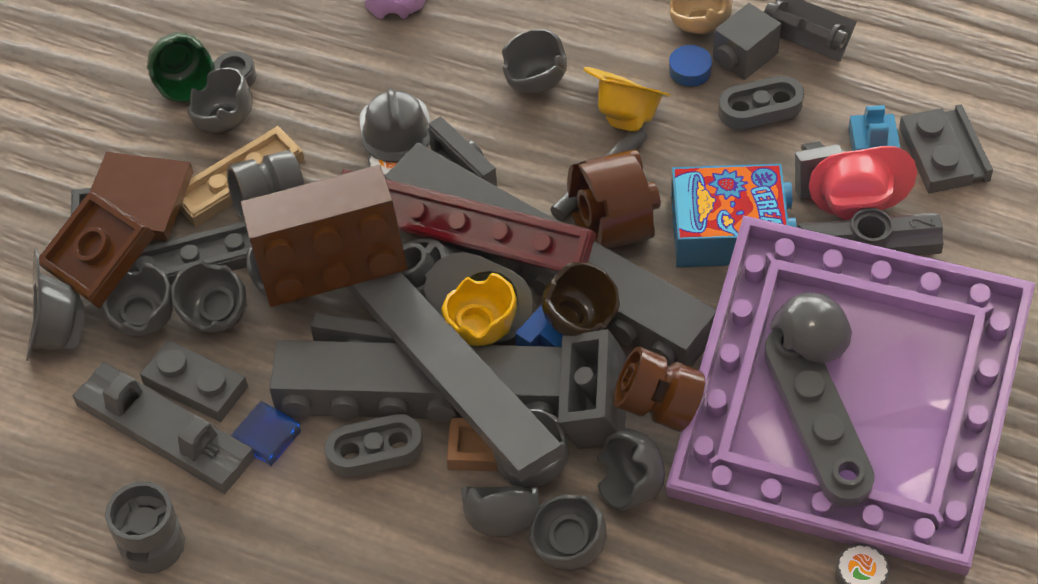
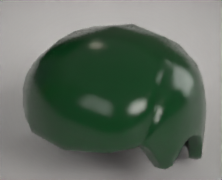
(179, 65)

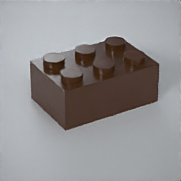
(324, 235)

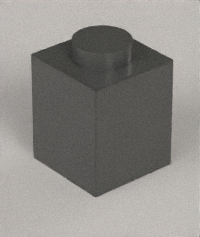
(746, 41)

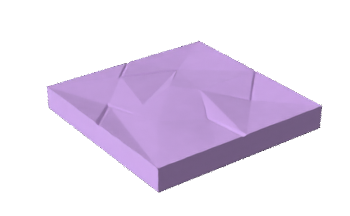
(918, 381)

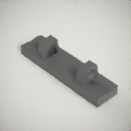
(164, 427)

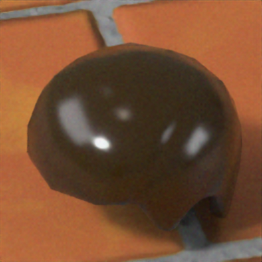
(580, 299)

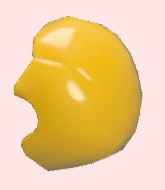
(481, 309)

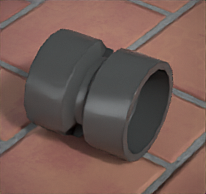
(251, 180)
(145, 527)

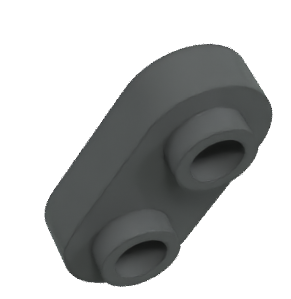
(761, 102)
(374, 444)

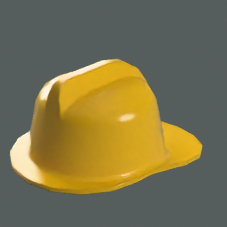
(624, 101)

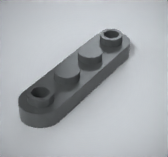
(820, 423)

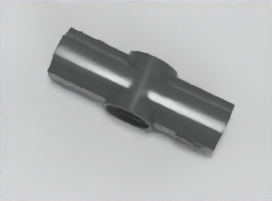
(904, 233)

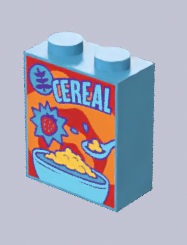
(711, 206)

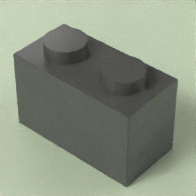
(587, 387)

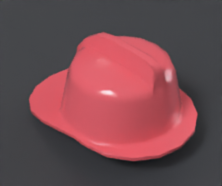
(862, 180)

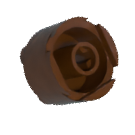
(614, 198)

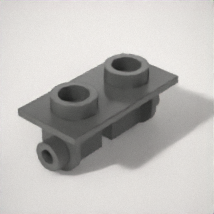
(812, 26)

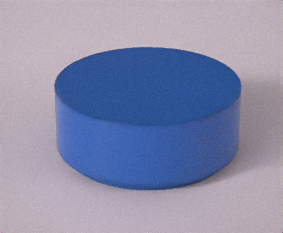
(690, 65)

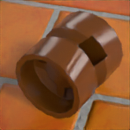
(664, 391)

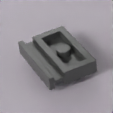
(945, 149)

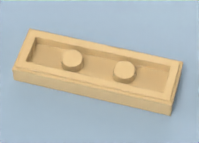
(209, 189)

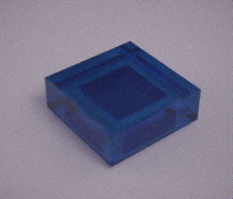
(267, 432)

